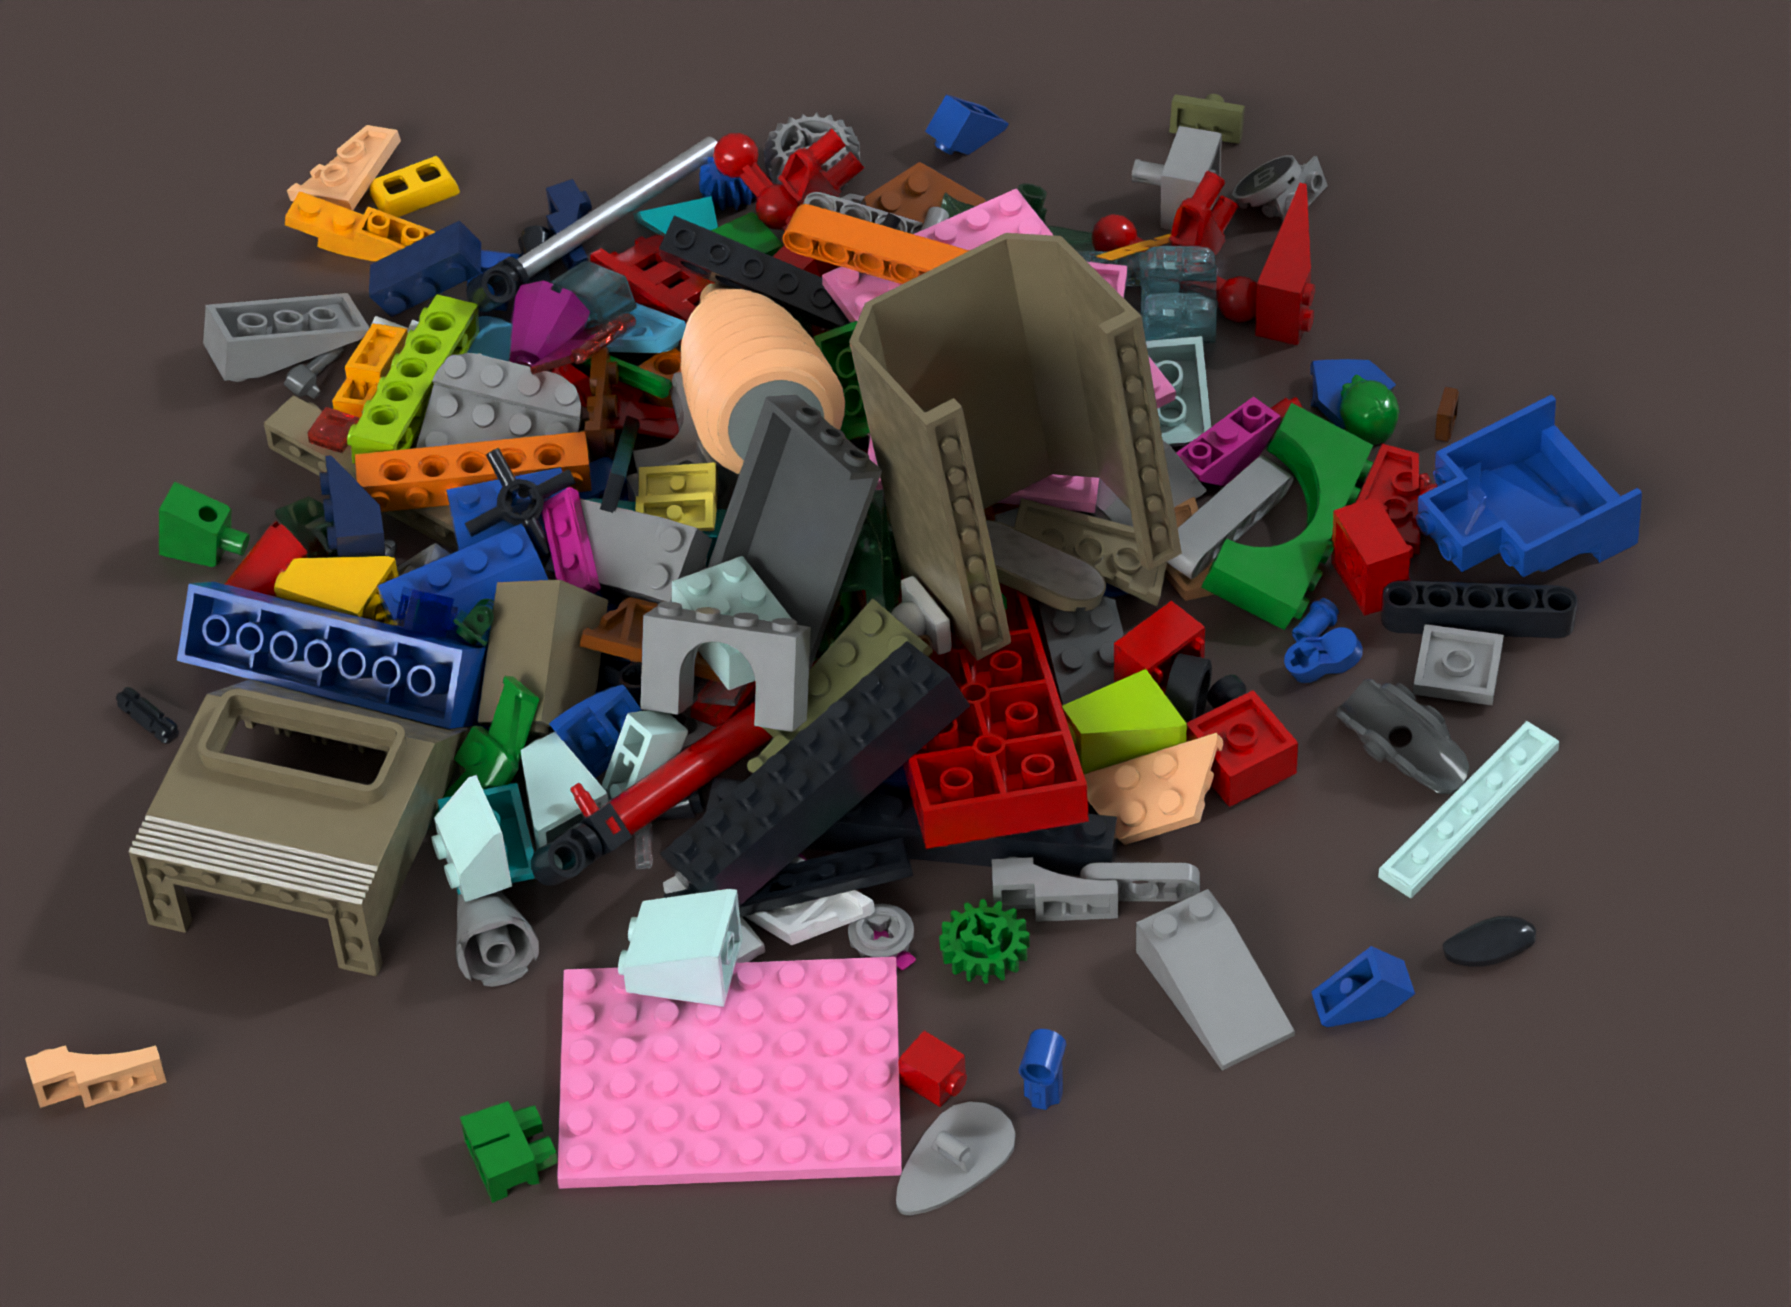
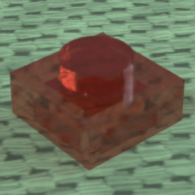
(331, 429)

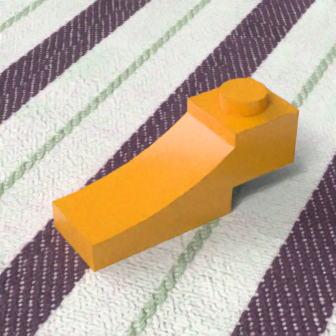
(367, 365)

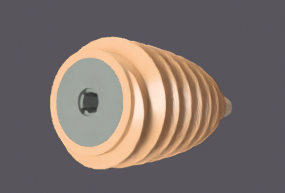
(738, 354)

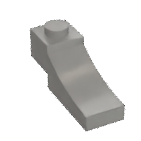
(1052, 895)

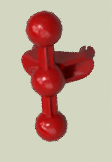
(776, 203)
(1192, 226)

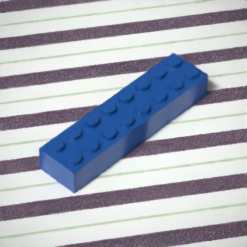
(331, 654)

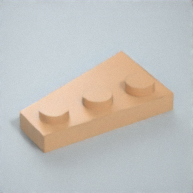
(353, 170)

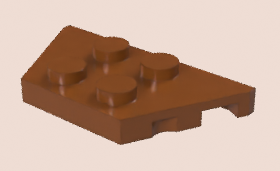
(916, 192)
(622, 635)

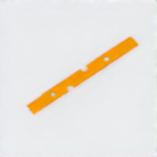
(1134, 248)

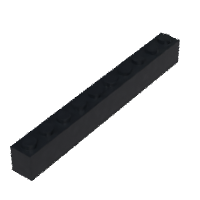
(894, 816)

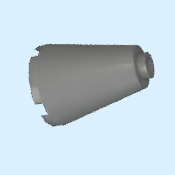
(493, 940)

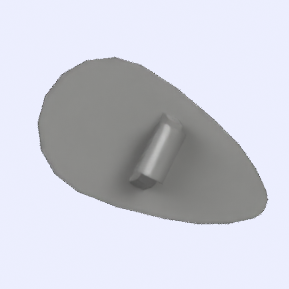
(955, 1156)

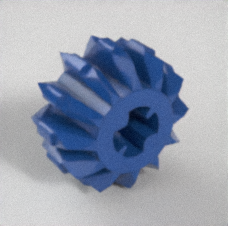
(723, 189)

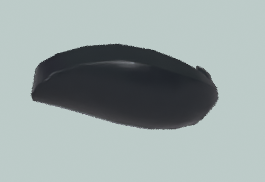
(1490, 941)

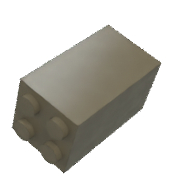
(538, 643)

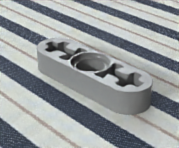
(1164, 880)

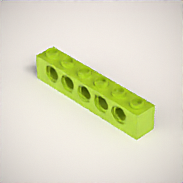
(402, 397)

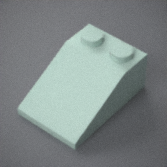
(1184, 367)

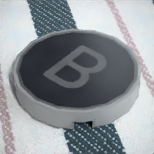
(1266, 181)

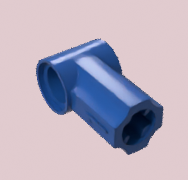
(1043, 1068)

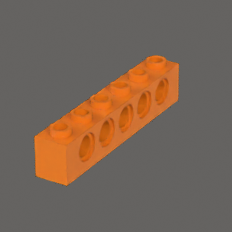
(422, 475)

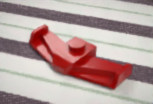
(653, 419)

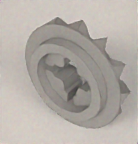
(885, 917)

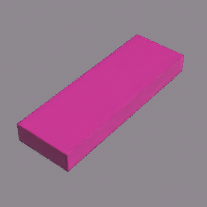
(570, 540)

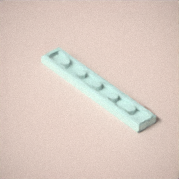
(1468, 809)

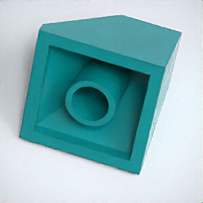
(695, 211)

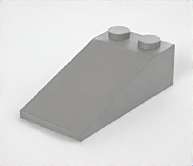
(277, 333)
(641, 551)
(1212, 979)

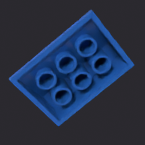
(470, 575)

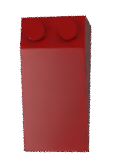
(1285, 283)

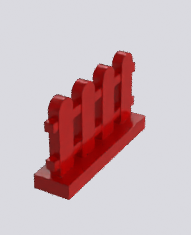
(650, 286)

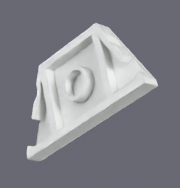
(814, 917)

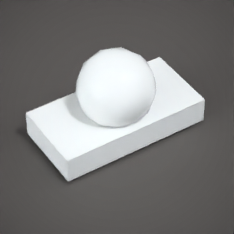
(923, 615)

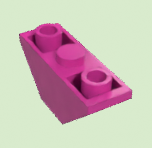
(1231, 443)

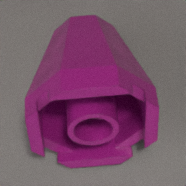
(543, 321)

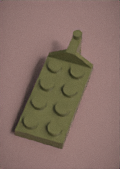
(850, 658)

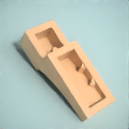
(97, 1078)

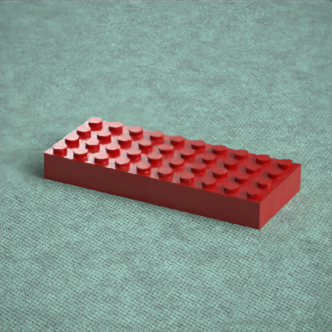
(1008, 755)

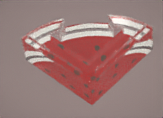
(643, 847)

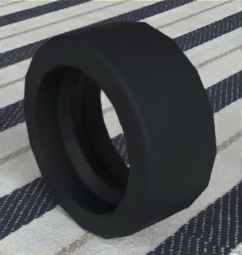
(1189, 685)

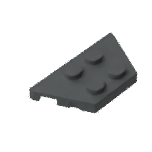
(1079, 646)

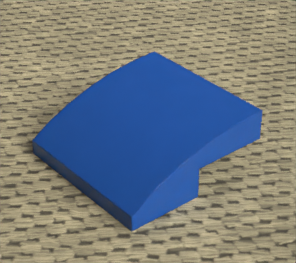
(595, 726)

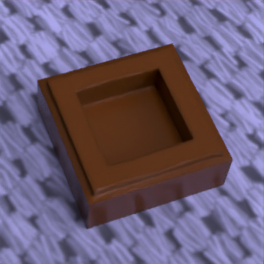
(1447, 414)

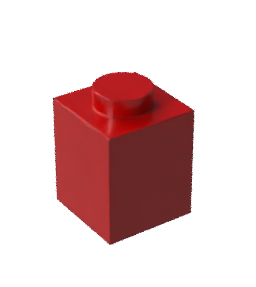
(932, 1069)

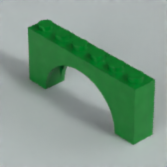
(1275, 578)

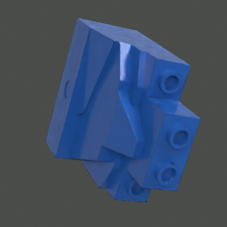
(1524, 496)

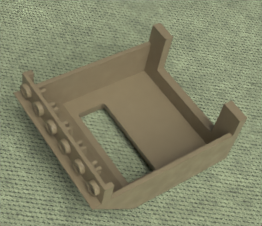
(292, 832)

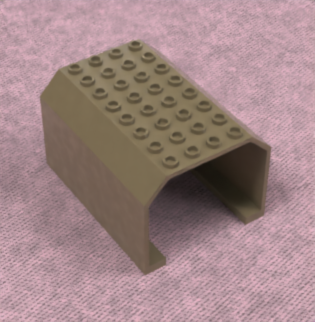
(990, 383)

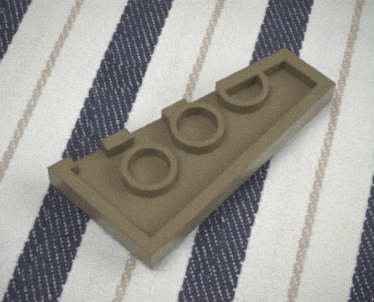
(1101, 542)

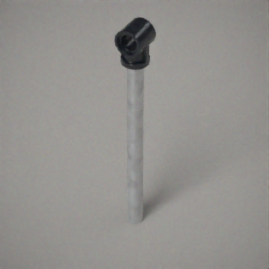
(512, 273)

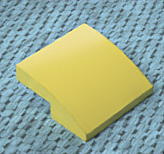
(680, 493)

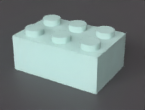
(732, 589)

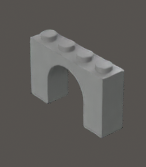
(774, 649)

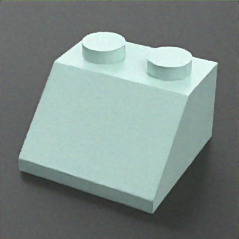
(471, 843)

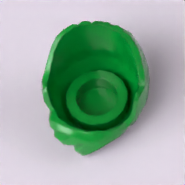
(1369, 410)

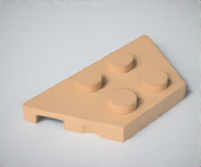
(1156, 789)

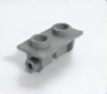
(1312, 176)

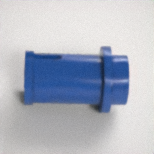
(1321, 615)

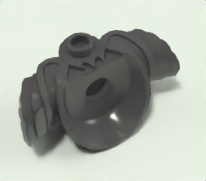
(1431, 755)

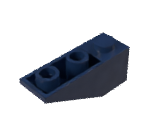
(354, 514)

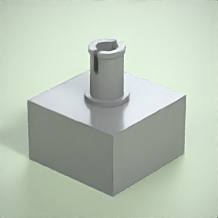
(1189, 158)

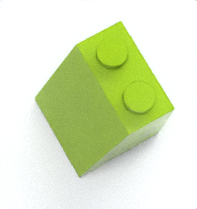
(1123, 722)

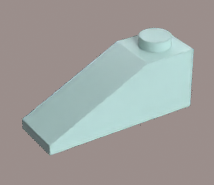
(643, 746)

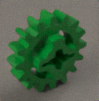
(984, 941)

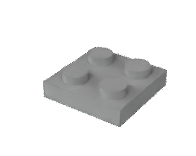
(1458, 664)

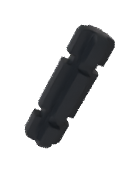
(147, 715)

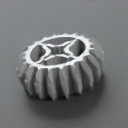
(801, 134)

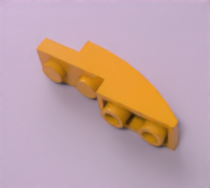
(352, 233)

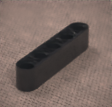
(1480, 607)

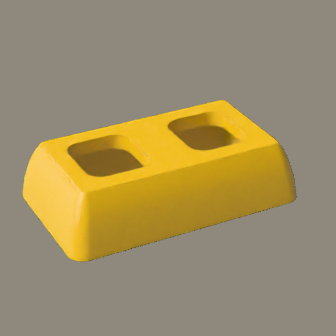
(419, 193)

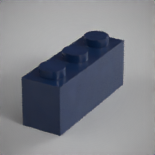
(425, 268)

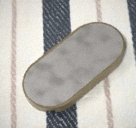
(1044, 570)

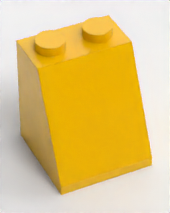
(338, 584)

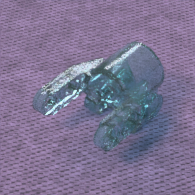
(1175, 292)

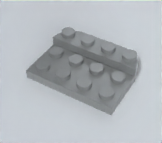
(496, 400)

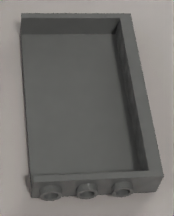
(798, 510)

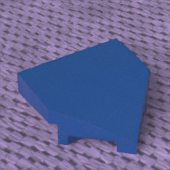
(1332, 375)

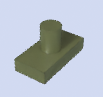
(1208, 115)

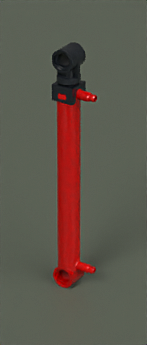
(616, 821)

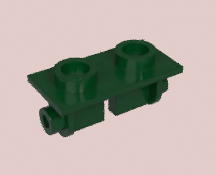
(475, 625)

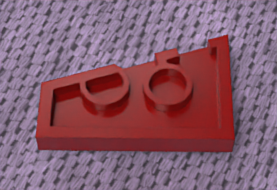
(1396, 485)

